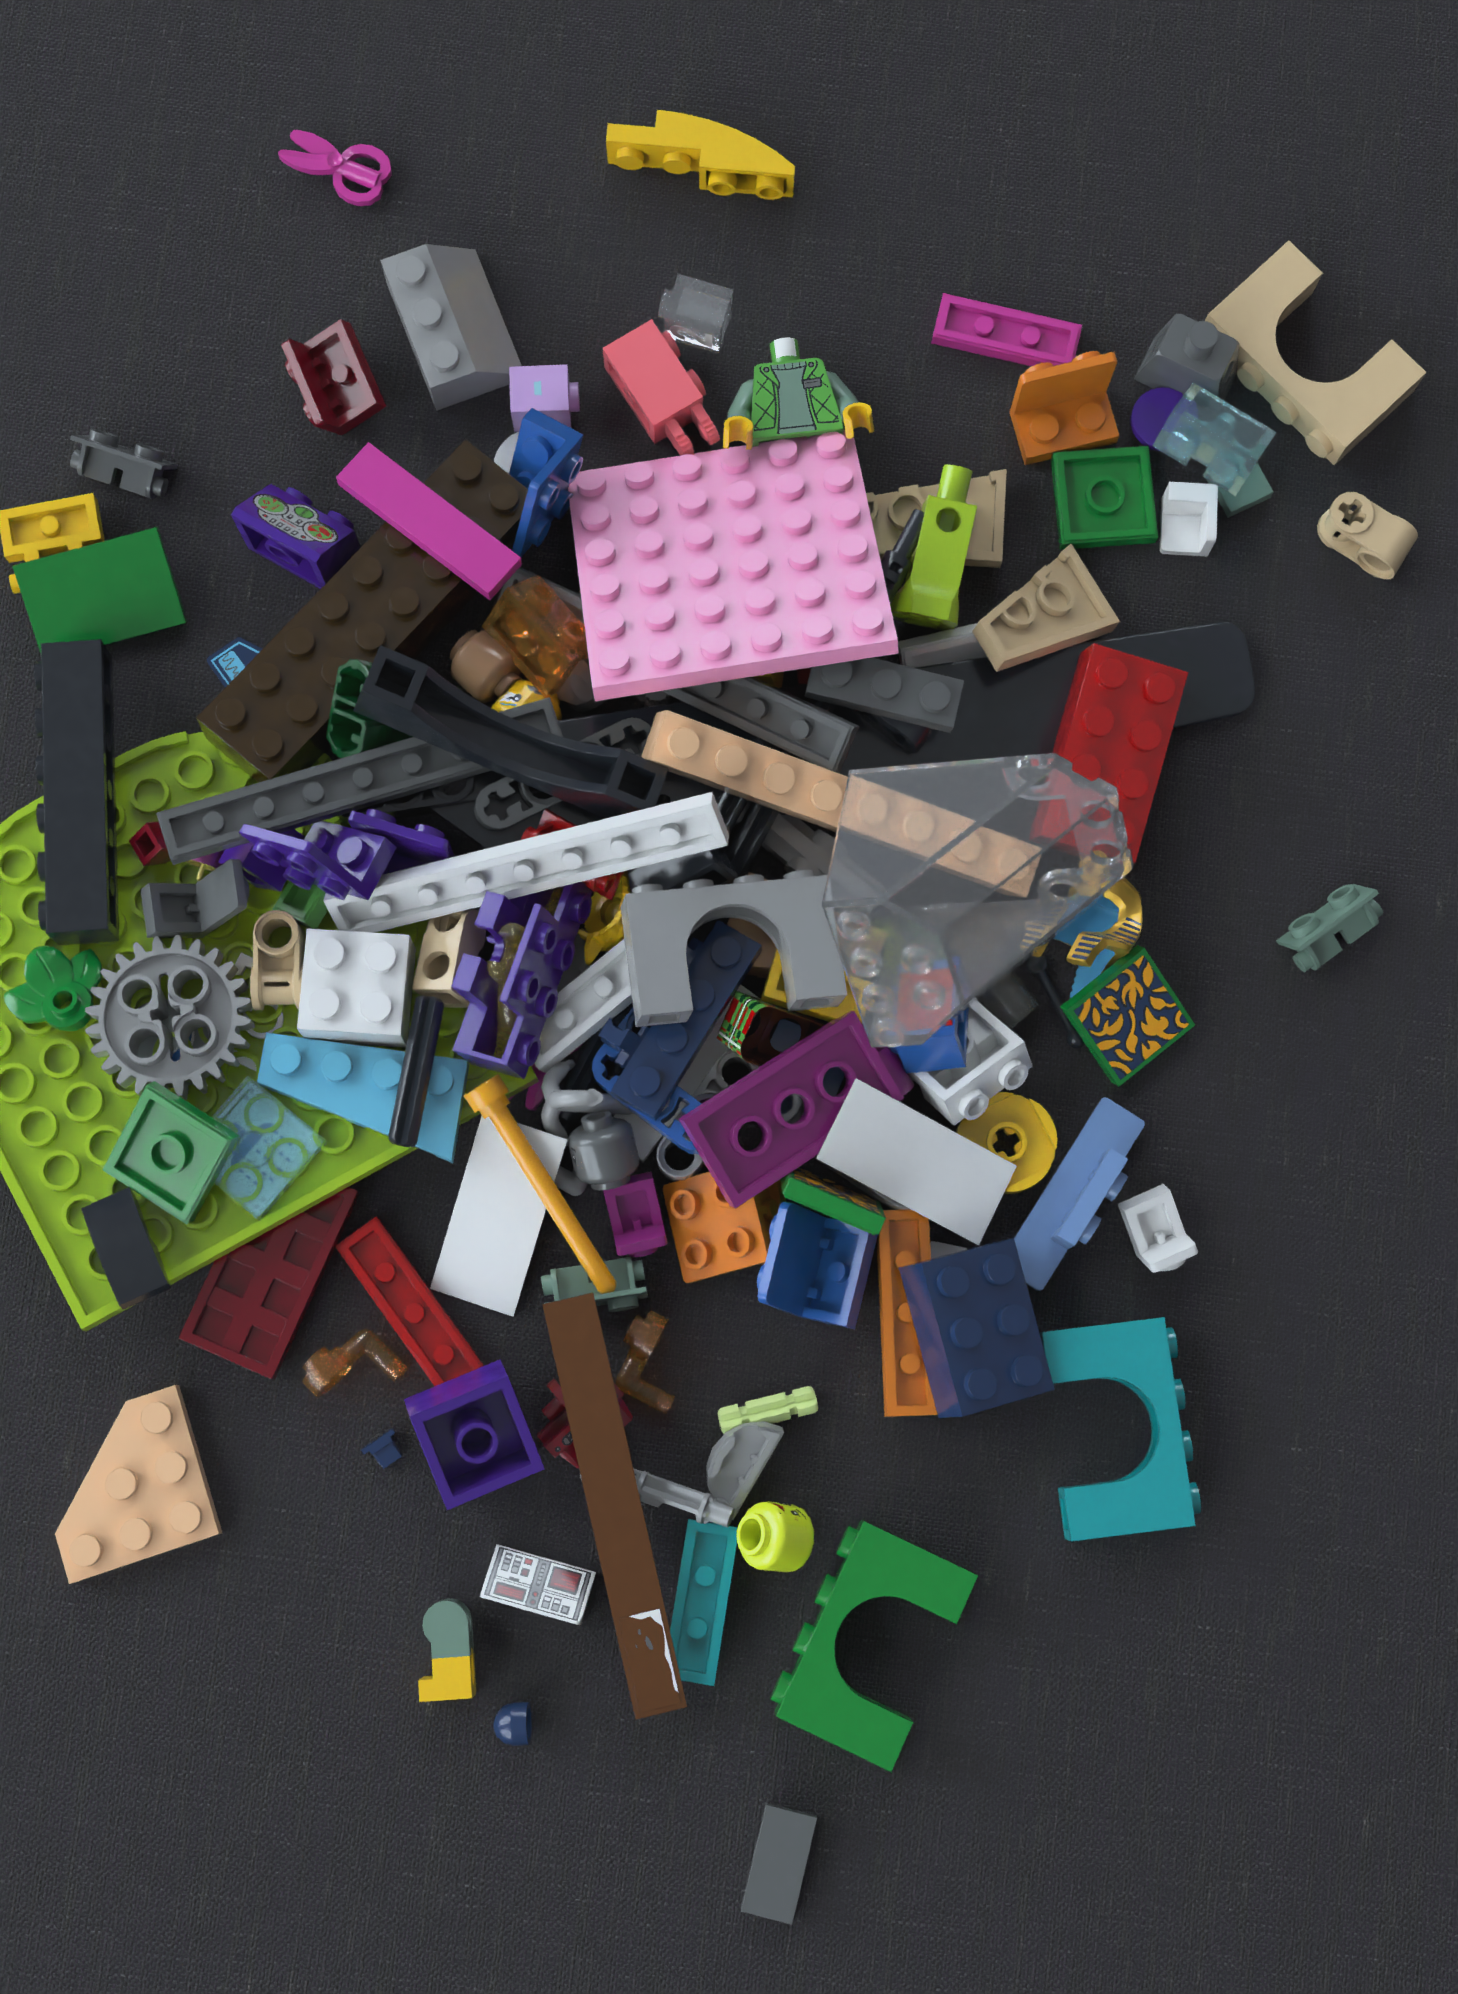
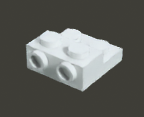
(993, 1062)

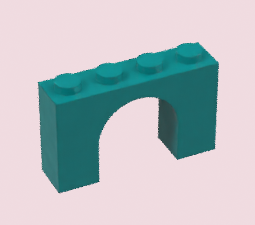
(1159, 1489)

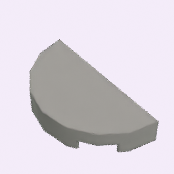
(739, 1460)

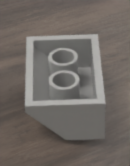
(451, 321)

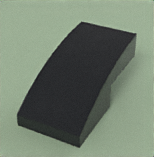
(125, 1248)

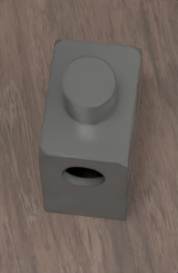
(1190, 353)

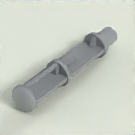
(657, 1490)

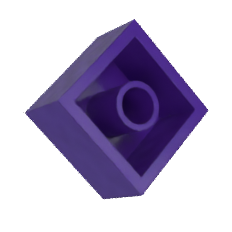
(473, 1434)

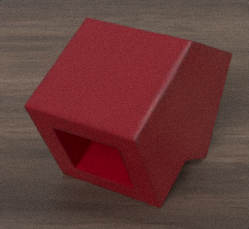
(150, 845)

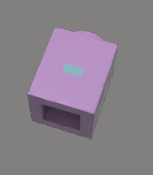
(545, 390)

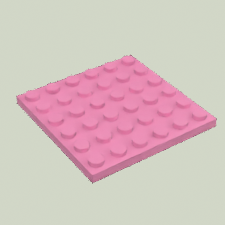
(728, 565)

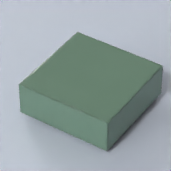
(1253, 492)

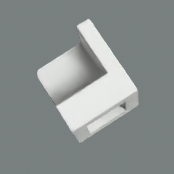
(1188, 519)

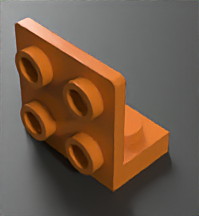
(1064, 407)
(713, 1235)

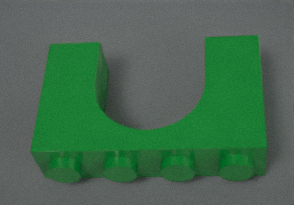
(815, 1692)

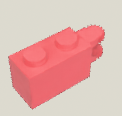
(658, 387)

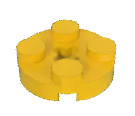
(1029, 1123)

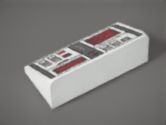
(538, 1584)

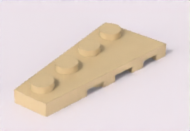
(985, 548)

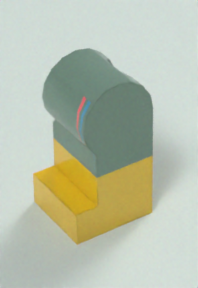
(452, 1648)

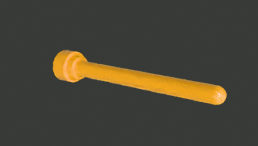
(492, 1102)

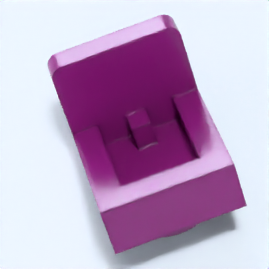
(636, 1216)

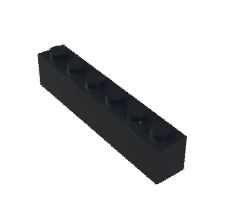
(78, 793)

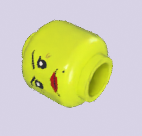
(775, 1537)

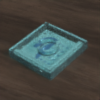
(269, 1151)

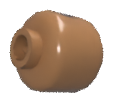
(482, 666)

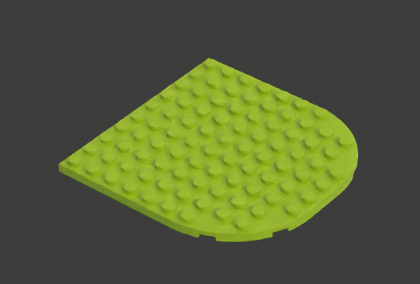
(68, 1113)

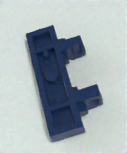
(663, 1053)

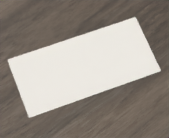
(916, 1161)
(495, 1221)

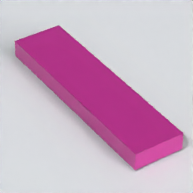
(429, 521)

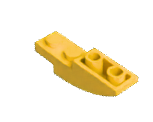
(722, 155)

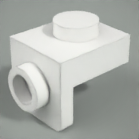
(1157, 1230)

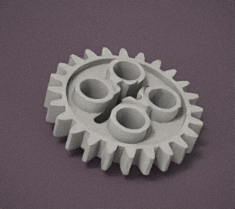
(125, 1027)

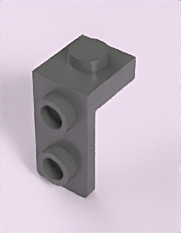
(197, 907)

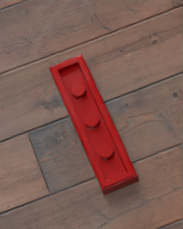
(408, 1303)

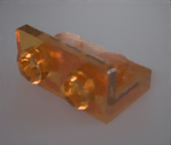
(538, 633)

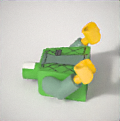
(792, 401)

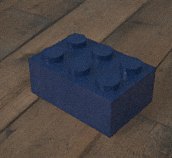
(976, 1329)

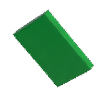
(101, 591)

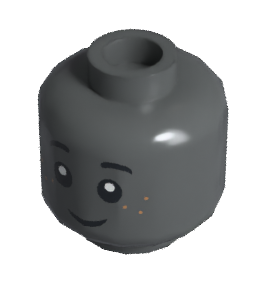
(603, 1151)

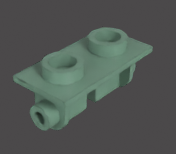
(1348, 911)
(574, 1281)

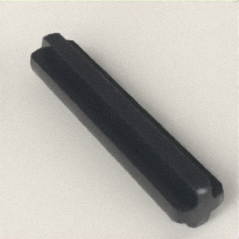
(416, 1071)

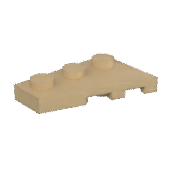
(1046, 614)

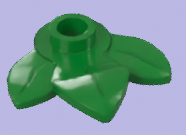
(51, 984)

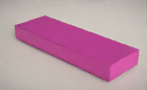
(1004, 332)

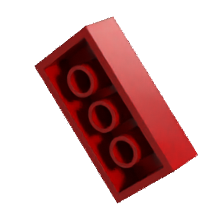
(1121, 727)

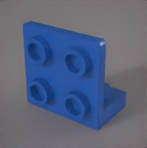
(546, 465)

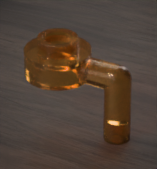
(643, 1339)
(328, 1367)

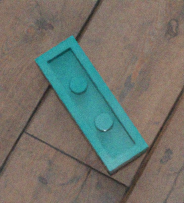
(702, 1599)

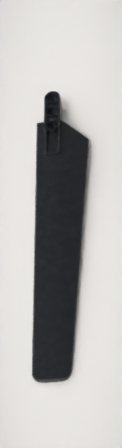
(996, 718)

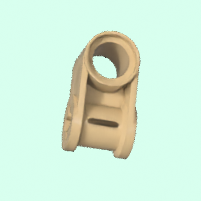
(1370, 538)
(276, 971)

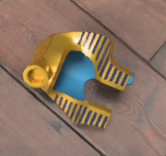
(1102, 933)

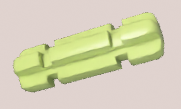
(769, 1408)

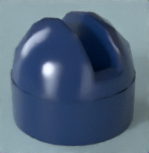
(514, 1724)

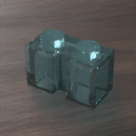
(1215, 436)

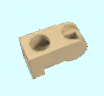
(441, 954)

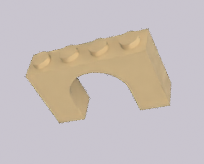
(1327, 414)

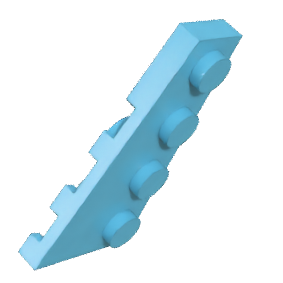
(363, 1085)

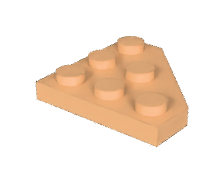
(140, 1492)

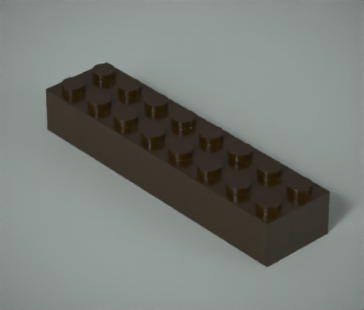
(385, 595)

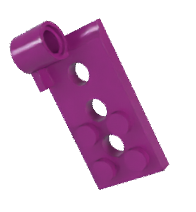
(758, 1098)

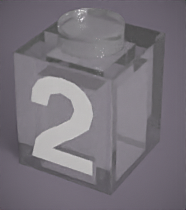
(697, 312)

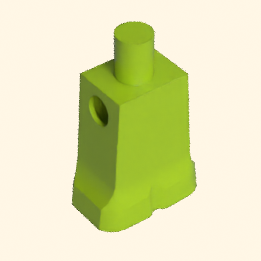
(940, 555)

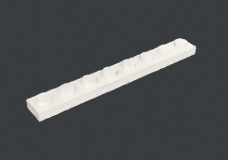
(535, 864)

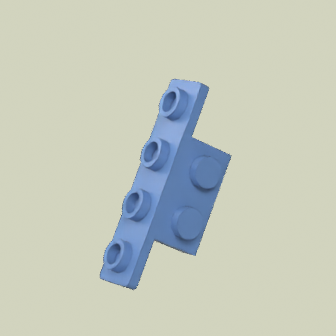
(1076, 1190)

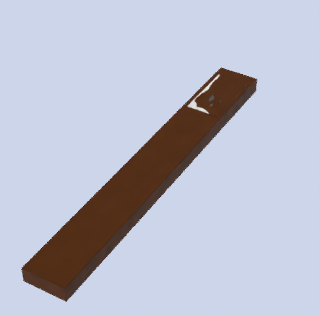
(614, 1506)

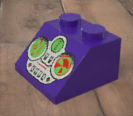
(295, 534)

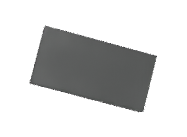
(778, 1863)

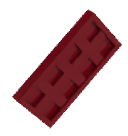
(265, 1287)

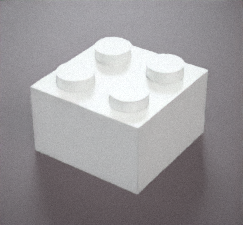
(356, 987)

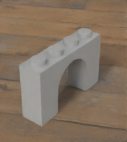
(786, 909)

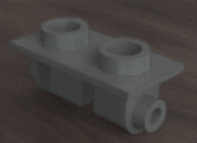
(141, 467)

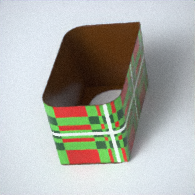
(739, 1018)

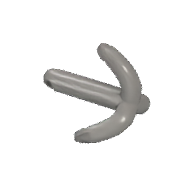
(571, 1100)

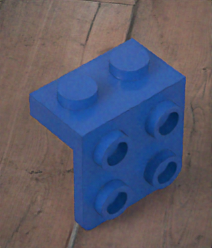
(815, 1266)

